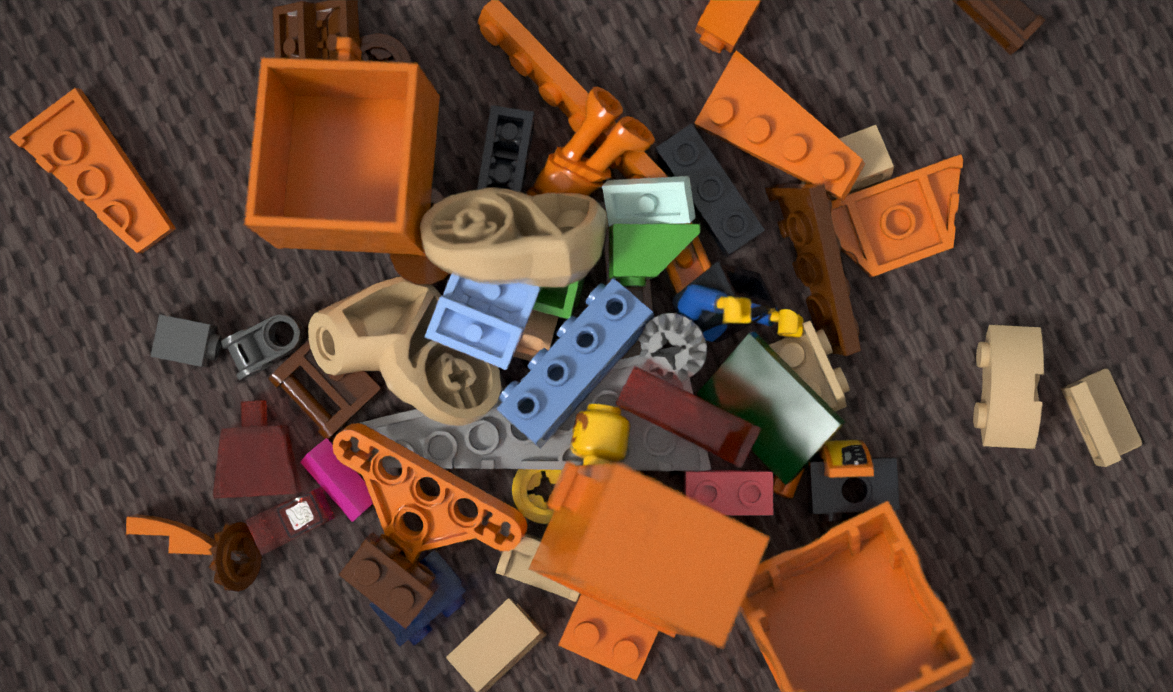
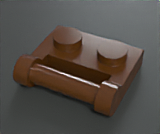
(347, 390)

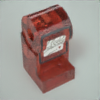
(289, 520)

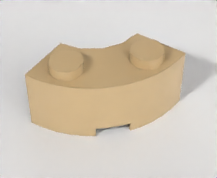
(1010, 400)

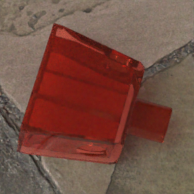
(255, 457)

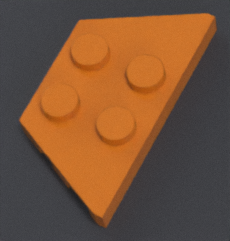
(900, 218)

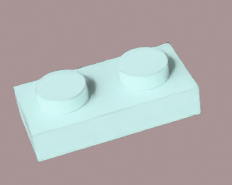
(649, 201)

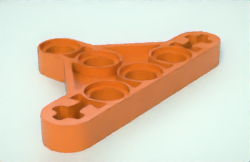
(402, 494)

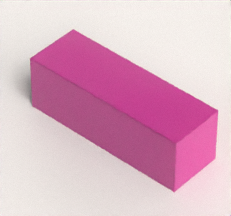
(338, 480)

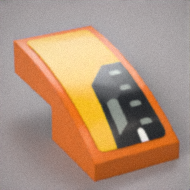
(846, 459)

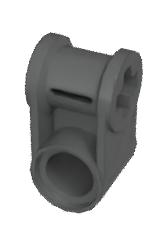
(257, 346)

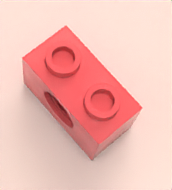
(731, 490)

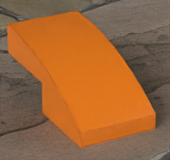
(182, 538)

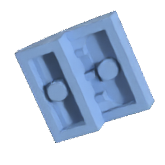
(483, 318)

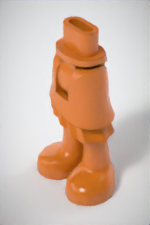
(570, 171)

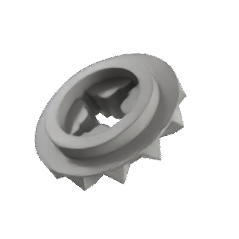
(679, 331)

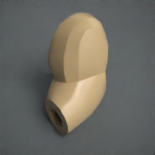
(515, 236)
(386, 333)

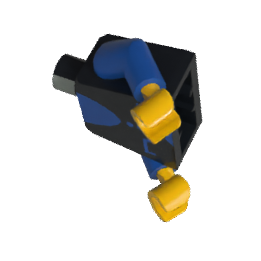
(731, 299)

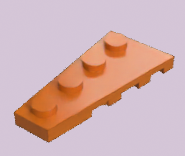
(770, 125)
(95, 169)

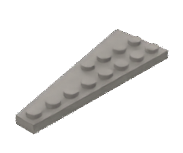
(500, 445)

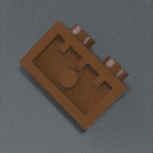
(390, 578)

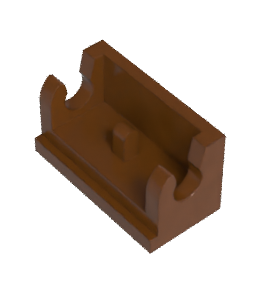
(1004, 20)

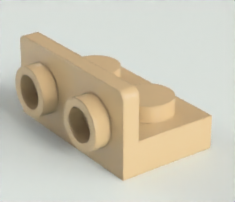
(809, 361)

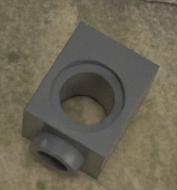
(186, 341)

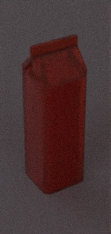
(687, 416)

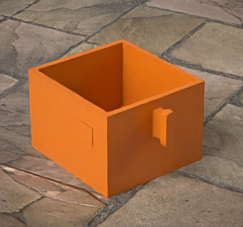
(342, 154)
(647, 551)

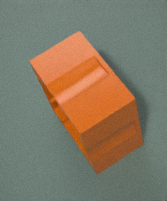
(854, 614)

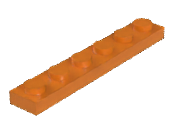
(554, 82)

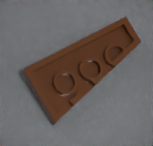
(818, 262)

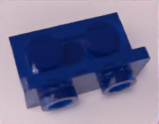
(445, 600)

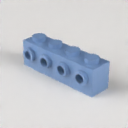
(575, 363)

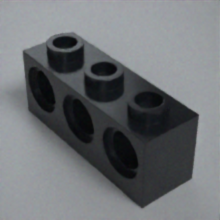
(506, 149)
(713, 193)

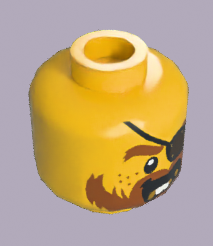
(600, 435)

